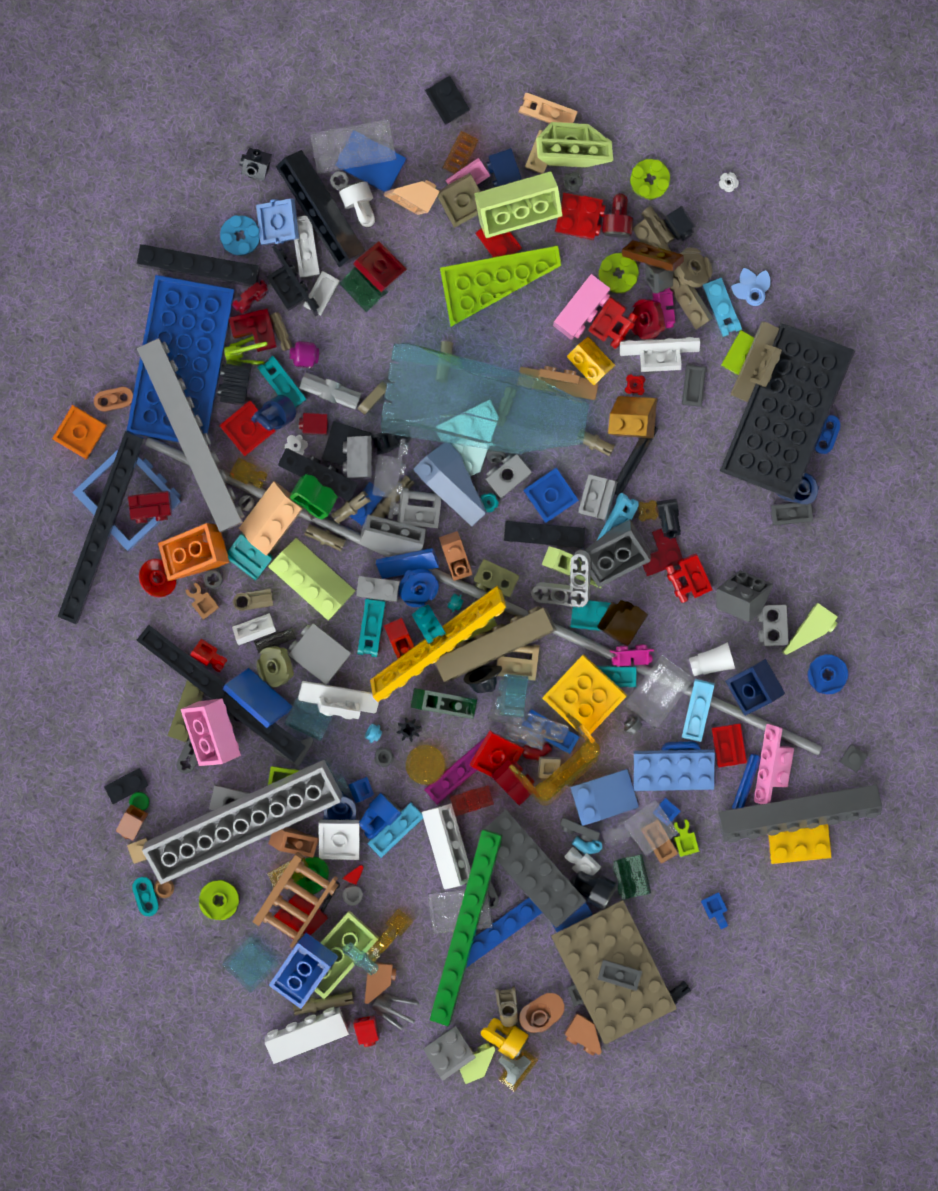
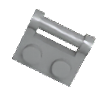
(419, 515)

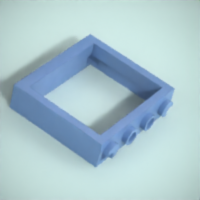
(158, 479)

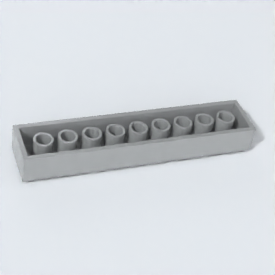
(242, 822)

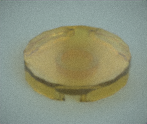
(425, 765)

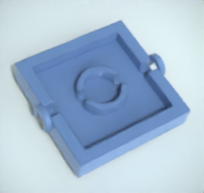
(277, 221)

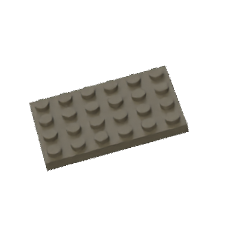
(615, 938)

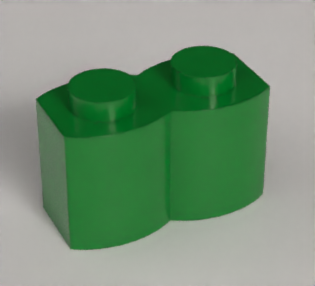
(313, 496)

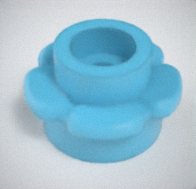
(373, 733)

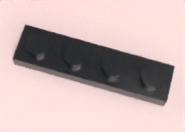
(544, 534)

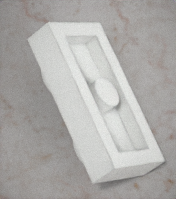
(254, 629)

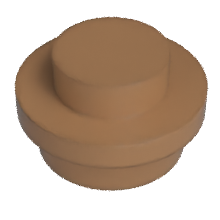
(164, 890)

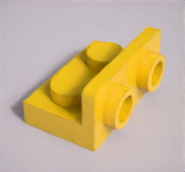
(590, 360)

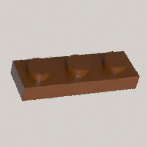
(652, 255)

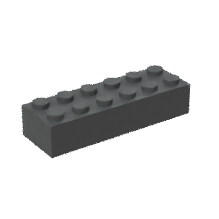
(534, 871)

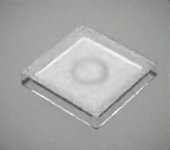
(650, 827)

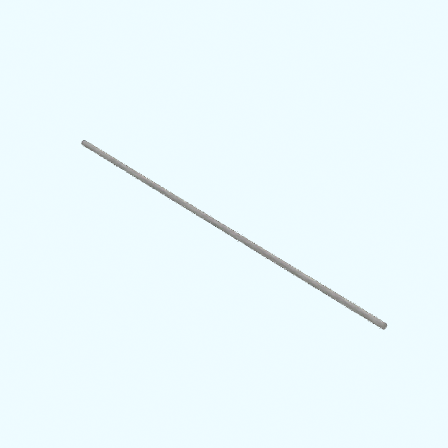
(510, 608)

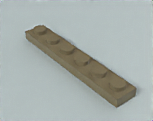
(685, 294)

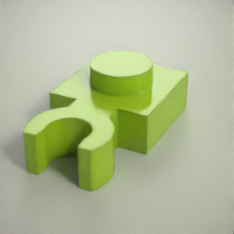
(686, 842)

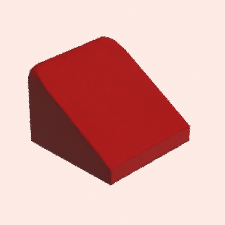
(354, 875)

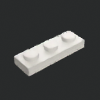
(306, 249)

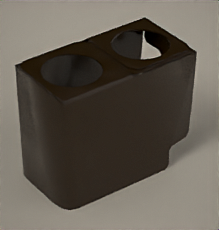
(622, 621)

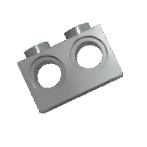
(779, 625)

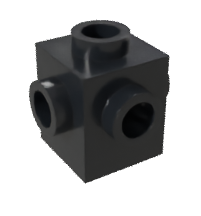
(255, 164)

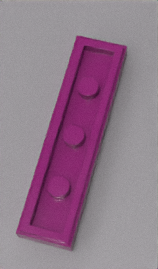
(453, 776)

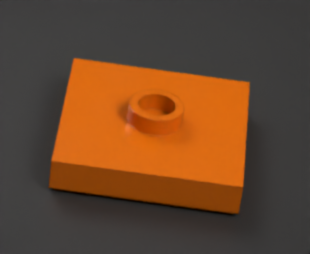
(79, 432)

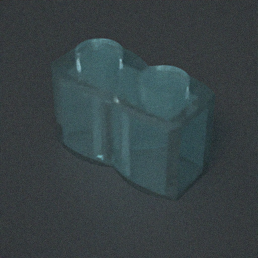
(513, 695)

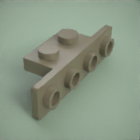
(758, 363)

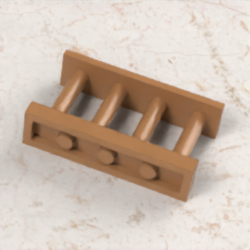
(296, 865)

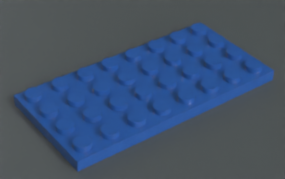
(195, 327)

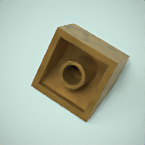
(633, 417)

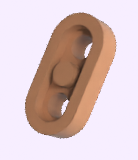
(114, 399)

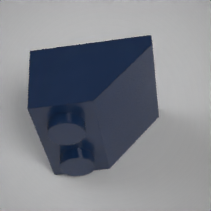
(755, 687)

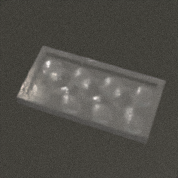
(353, 146)

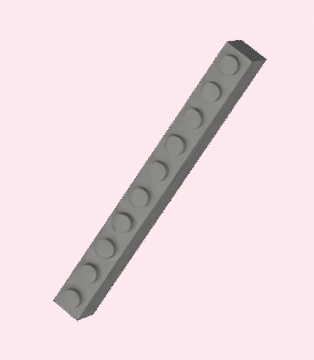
(190, 435)

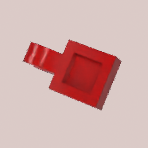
(207, 654)

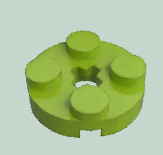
(643, 188)
(609, 266)
(218, 911)

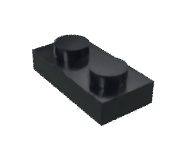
(126, 786)

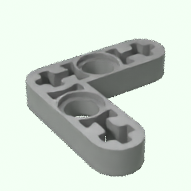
(575, 587)

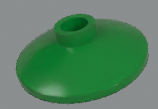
(318, 866)

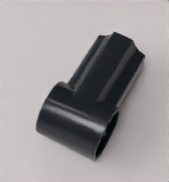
(669, 515)

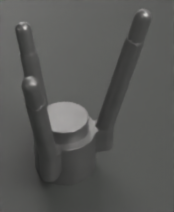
(383, 1006)

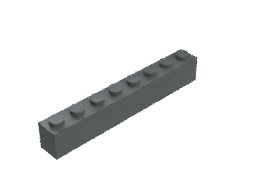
(800, 813)

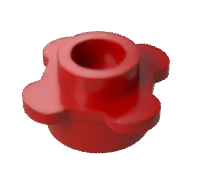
(635, 379)

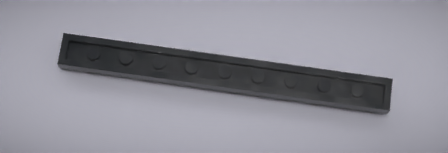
(101, 527)
(213, 688)

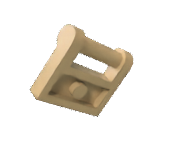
(519, 666)

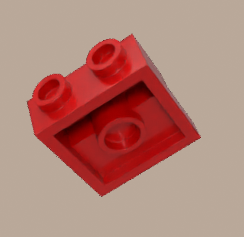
(580, 216)

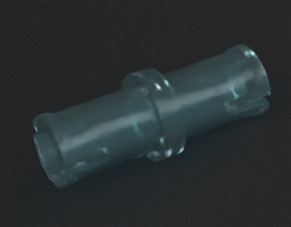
(360, 958)

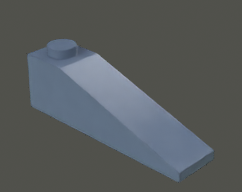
(449, 479)

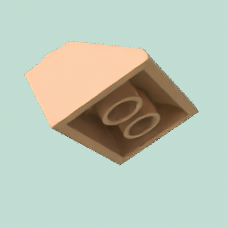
(414, 197)
(270, 518)

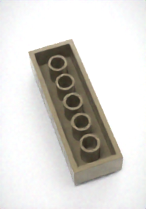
(495, 644)

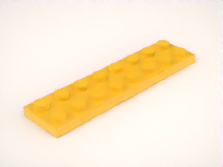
(423, 654)

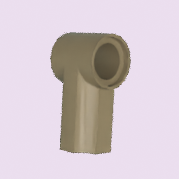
(255, 599)

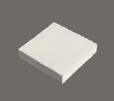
(339, 839)

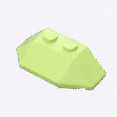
(573, 145)

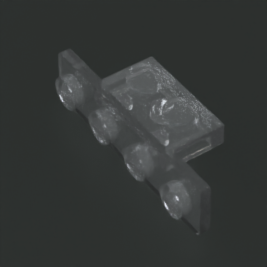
(388, 477)
(530, 729)

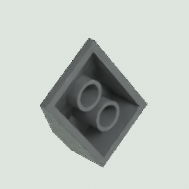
(617, 553)

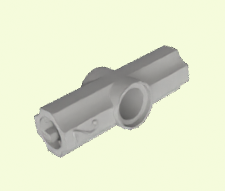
(330, 391)

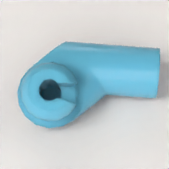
(587, 847)

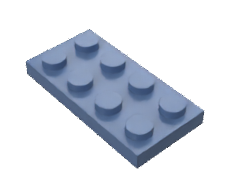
(674, 770)

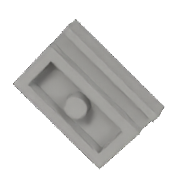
(597, 497)

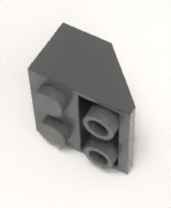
(743, 595)

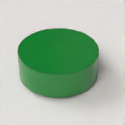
(139, 800)

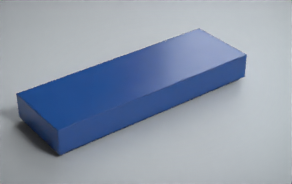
(401, 563)

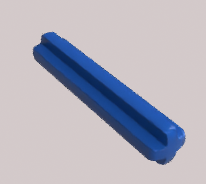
(746, 781)

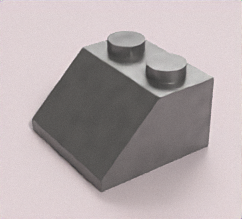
(358, 457)

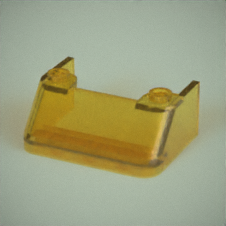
(568, 773)

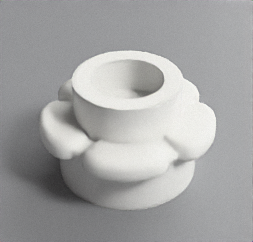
(723, 182)

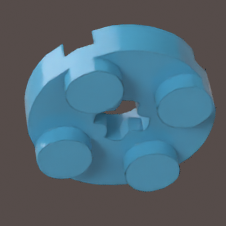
(228, 236)

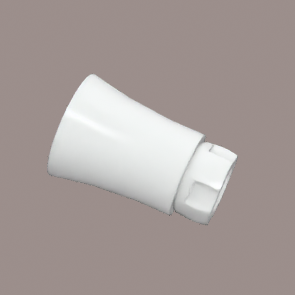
(712, 661)

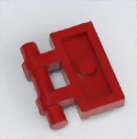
(607, 320)
(695, 577)

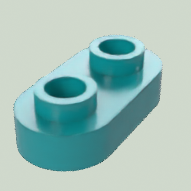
(145, 896)

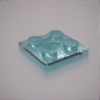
(250, 964)

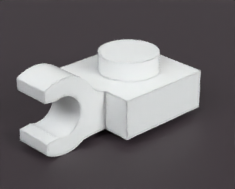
(582, 863)

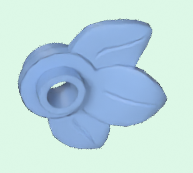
(751, 284)

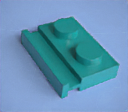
(248, 557)
(588, 615)

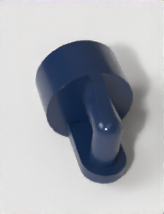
(275, 413)

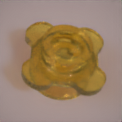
(652, 511)

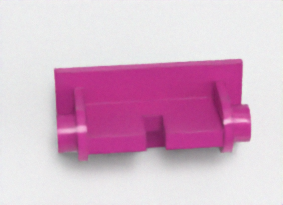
(666, 299)
(639, 654)

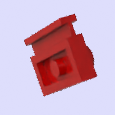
(500, 244)
(728, 745)

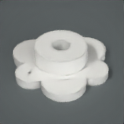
(302, 444)

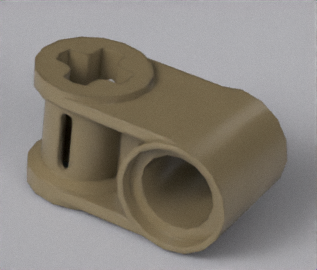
(507, 1003)

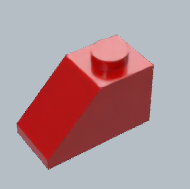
(399, 637)
(366, 1030)

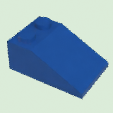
(303, 970)

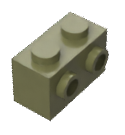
(491, 575)

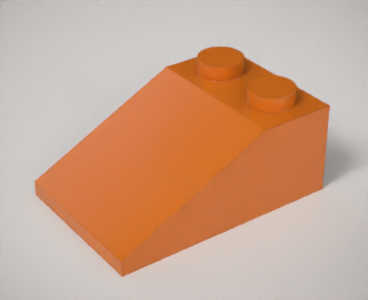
(193, 552)

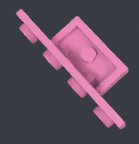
(774, 765)

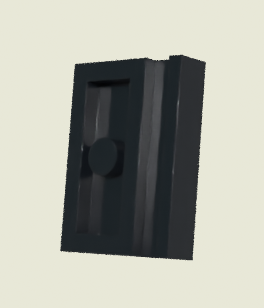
(447, 100)

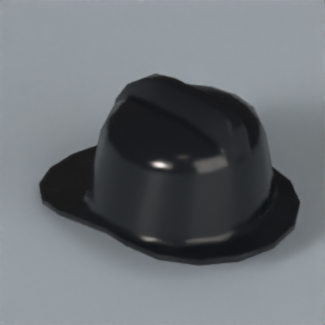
(483, 678)

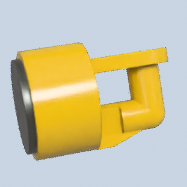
(511, 1044)

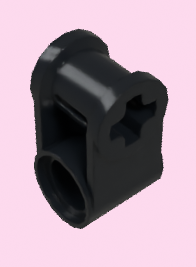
(389, 441)

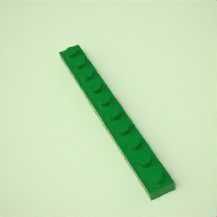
(466, 927)

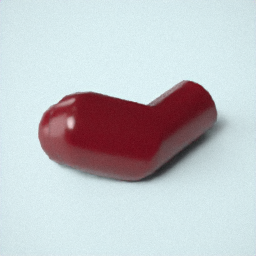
(533, 753)

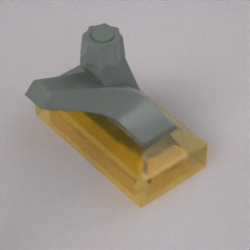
(516, 1069)

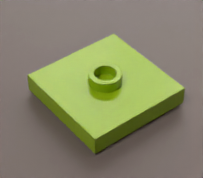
(738, 352)

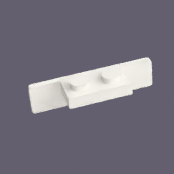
(660, 354)
(338, 700)

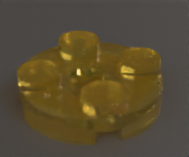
(382, 943)

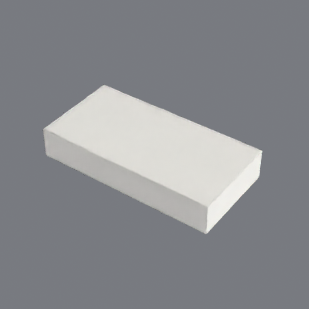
(323, 291)

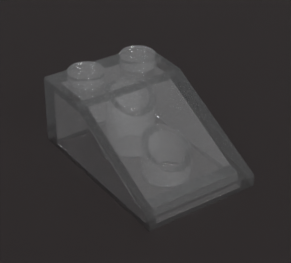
(658, 692)

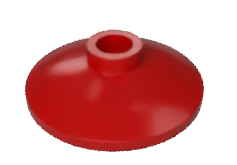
(155, 569)

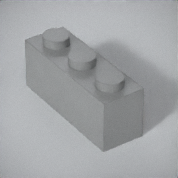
(391, 535)

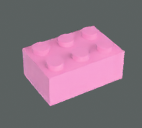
(582, 307)
(210, 732)

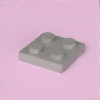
(449, 1053)

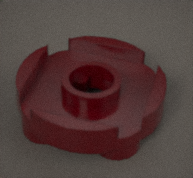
(255, 292)
(655, 322)

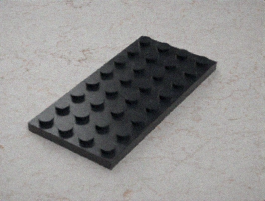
(789, 413)

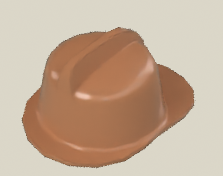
(542, 1013)

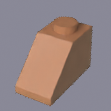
(294, 841)
(379, 981)

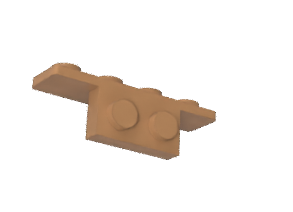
(566, 381)

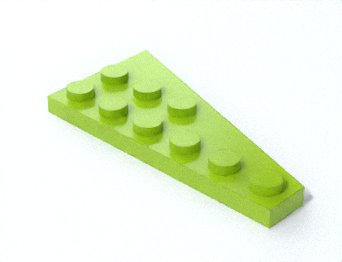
(483, 282)

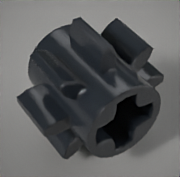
(403, 726)

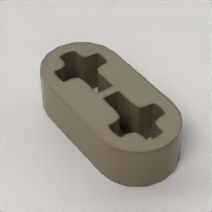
(373, 398)

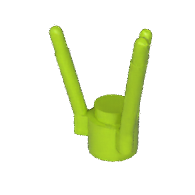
(235, 351)

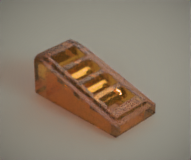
(468, 138)

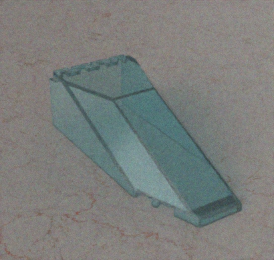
(477, 404)

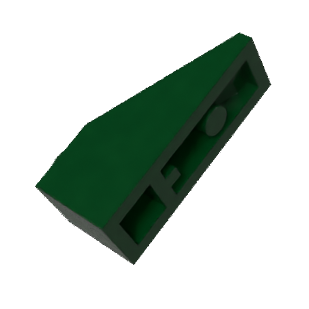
(443, 703)

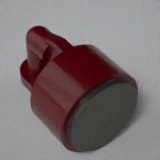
(618, 223)

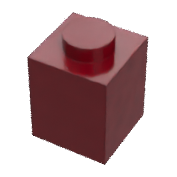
(314, 424)

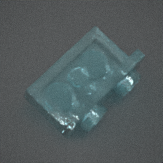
(307, 719)

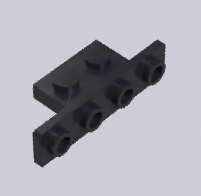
(287, 285)
(326, 476)

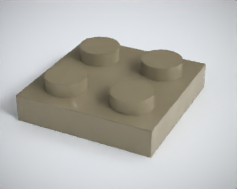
(459, 200)

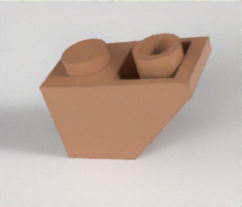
(455, 556)
(583, 1031)

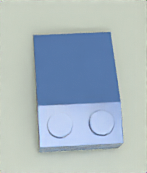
(604, 797)

